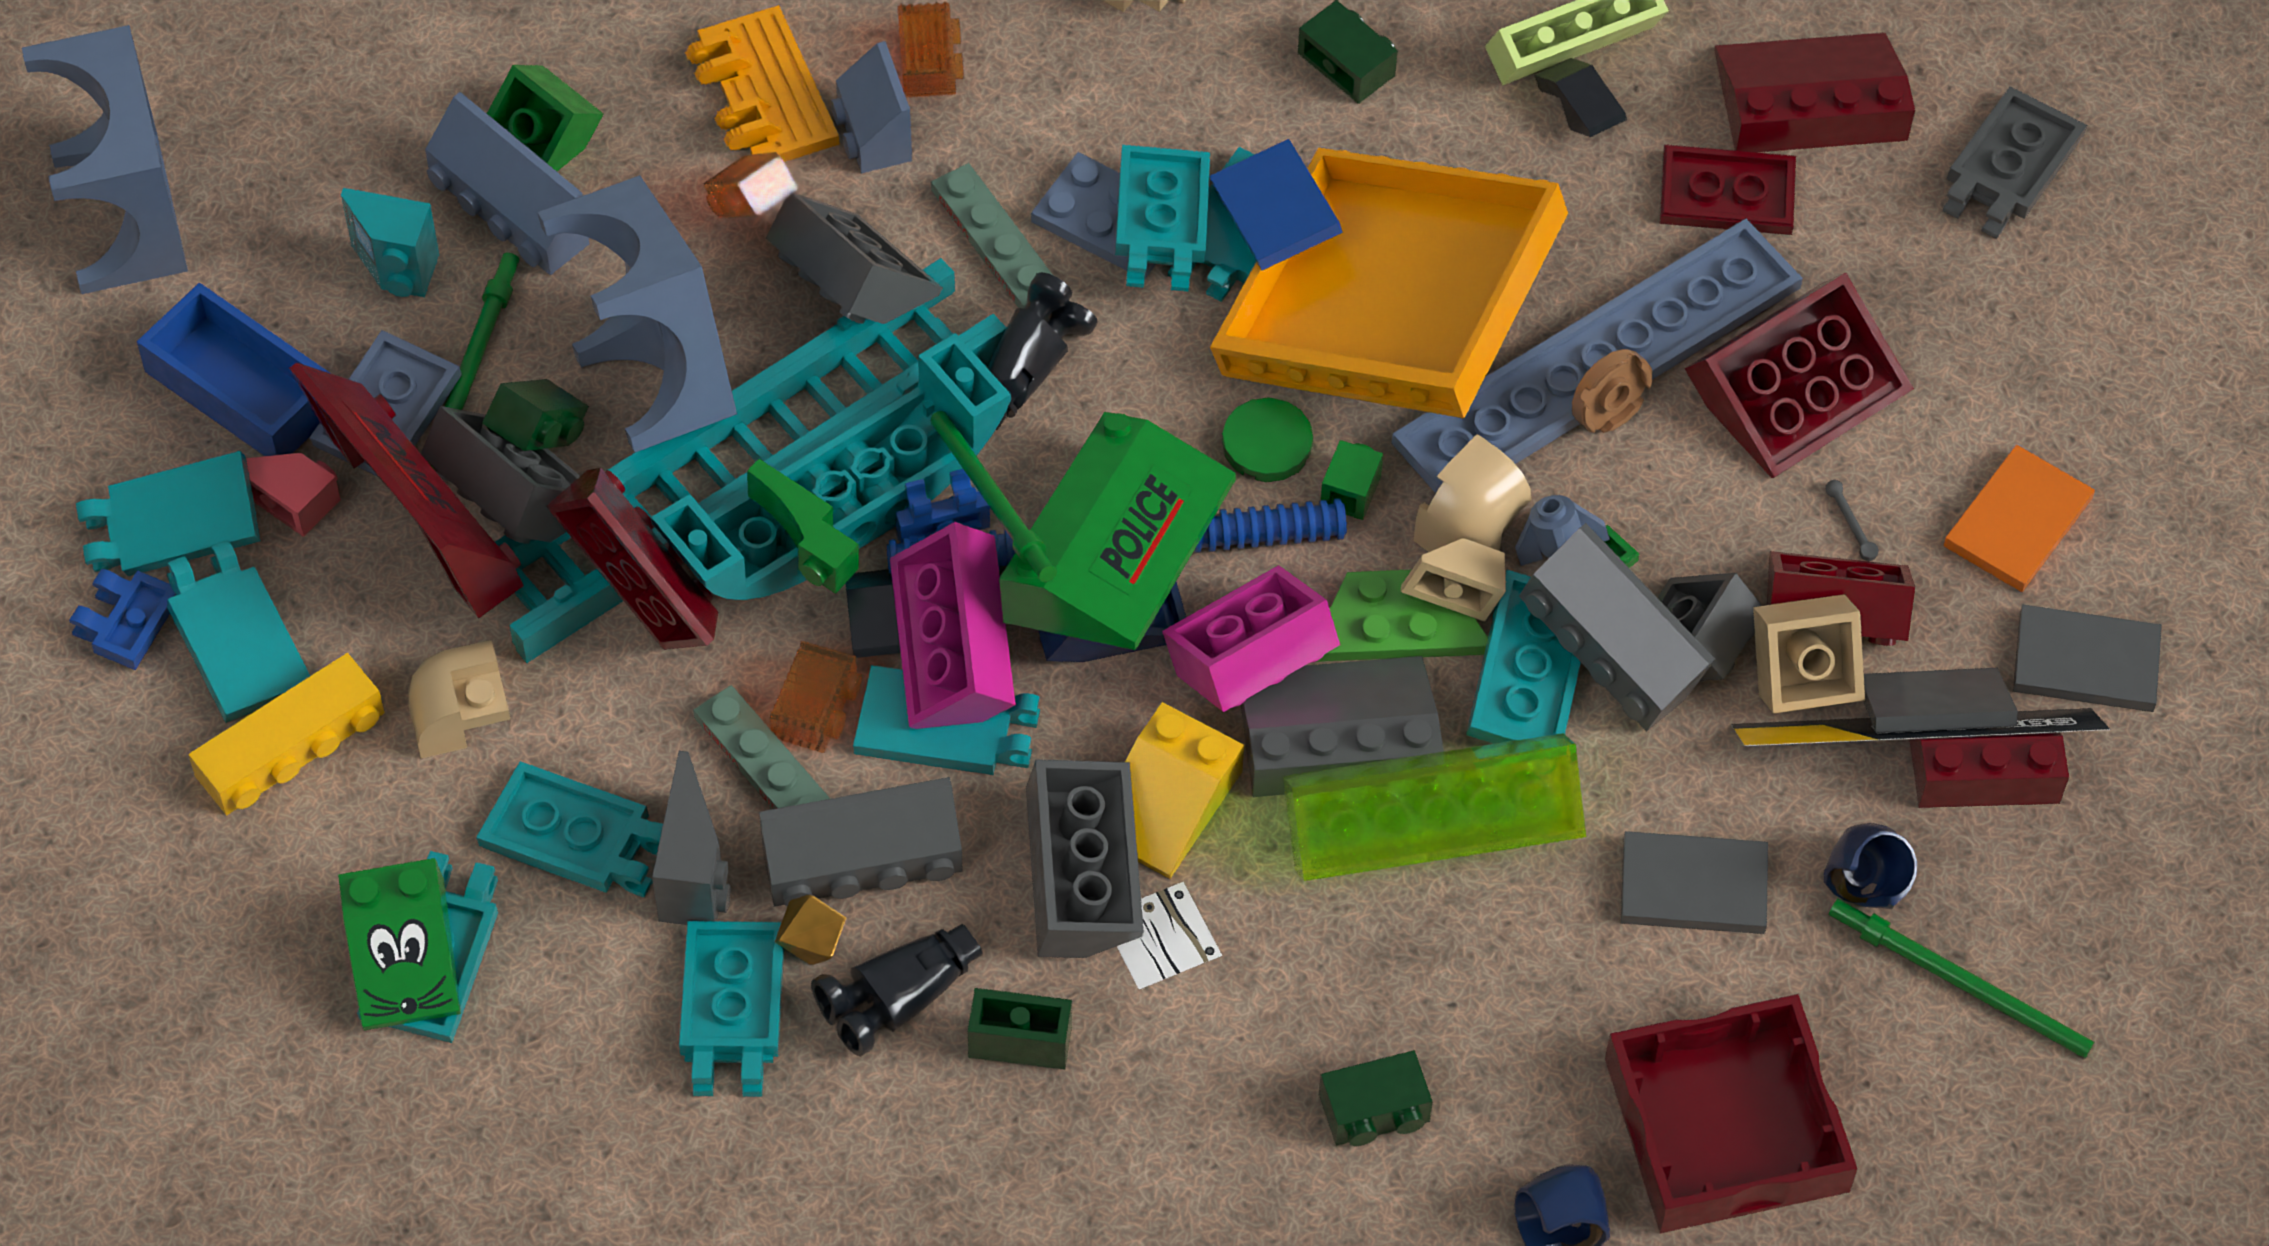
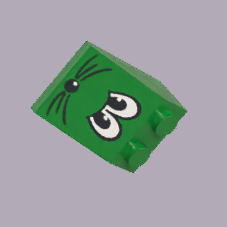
(400, 943)

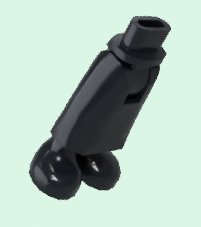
(1033, 338)
(898, 983)

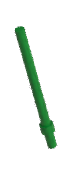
(495, 297)
(1025, 542)
(1877, 931)

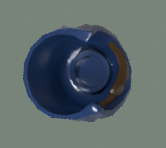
(1867, 856)
(1556, 1201)

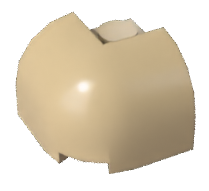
(1475, 501)
(454, 694)

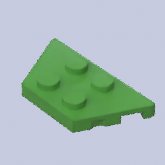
(1384, 623)

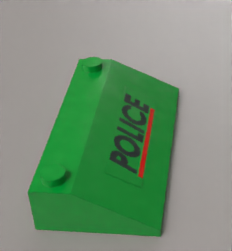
(1117, 533)

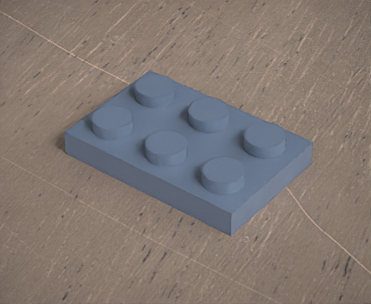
(1084, 209)
(408, 379)

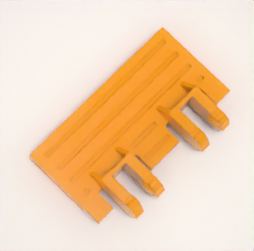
(772, 89)

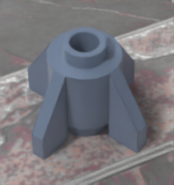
(1551, 525)

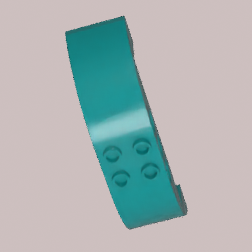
(861, 473)

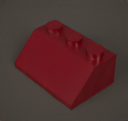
(1877, 589)
(1990, 770)

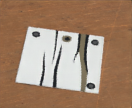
(1172, 938)

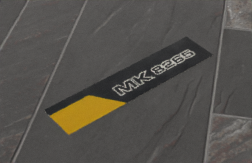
(1862, 729)

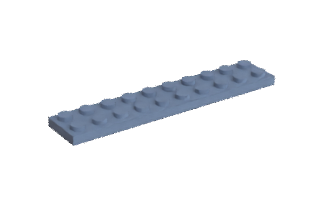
(1659, 318)

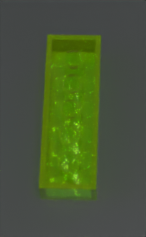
(1434, 806)

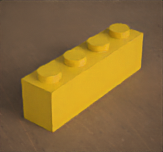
(287, 734)

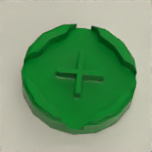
(1267, 439)

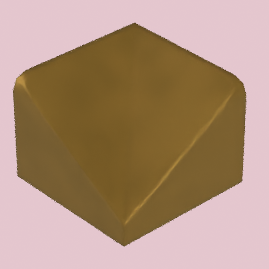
(810, 929)

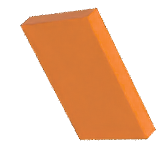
(2019, 518)

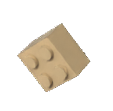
(1809, 653)

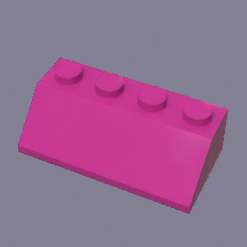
(952, 629)

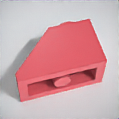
(293, 489)

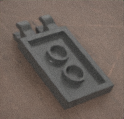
(2012, 159)

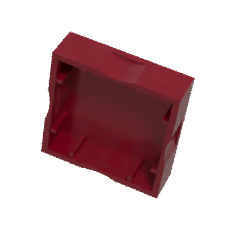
(1729, 1114)

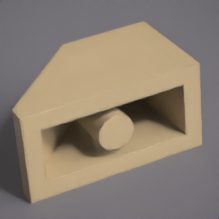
(1460, 578)

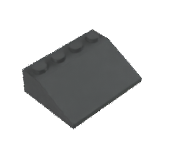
(1339, 719)

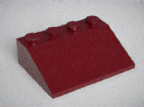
(1815, 92)
(1801, 376)
(636, 561)

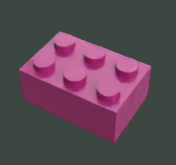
(1251, 638)

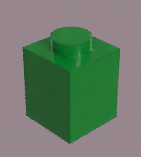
(1352, 477)

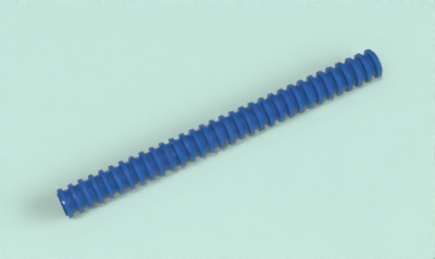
(1227, 529)

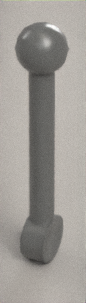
(1868, 550)

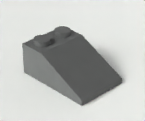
(688, 863)

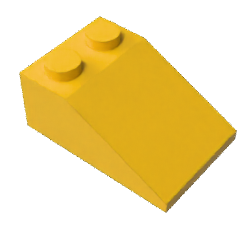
(1178, 783)

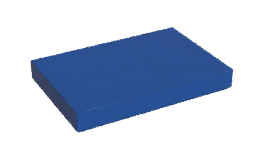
(1275, 204)

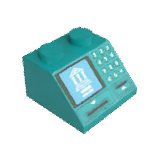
(392, 240)

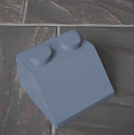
(873, 112)

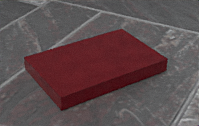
(1726, 187)

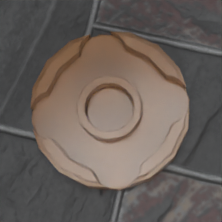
(1611, 391)

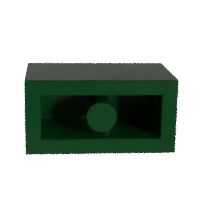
(1347, 51)
(536, 415)
(1019, 1028)
(1375, 1099)

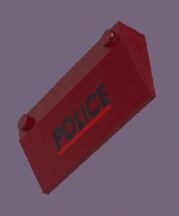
(365, 432)

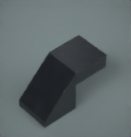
(1583, 95)
(872, 614)

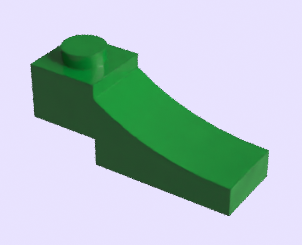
(823, 552)

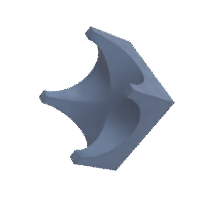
(114, 157)
(653, 312)

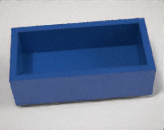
(231, 371)

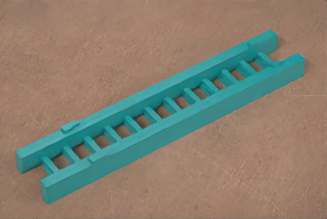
(591, 595)

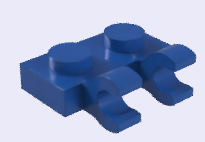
(927, 518)
(133, 622)

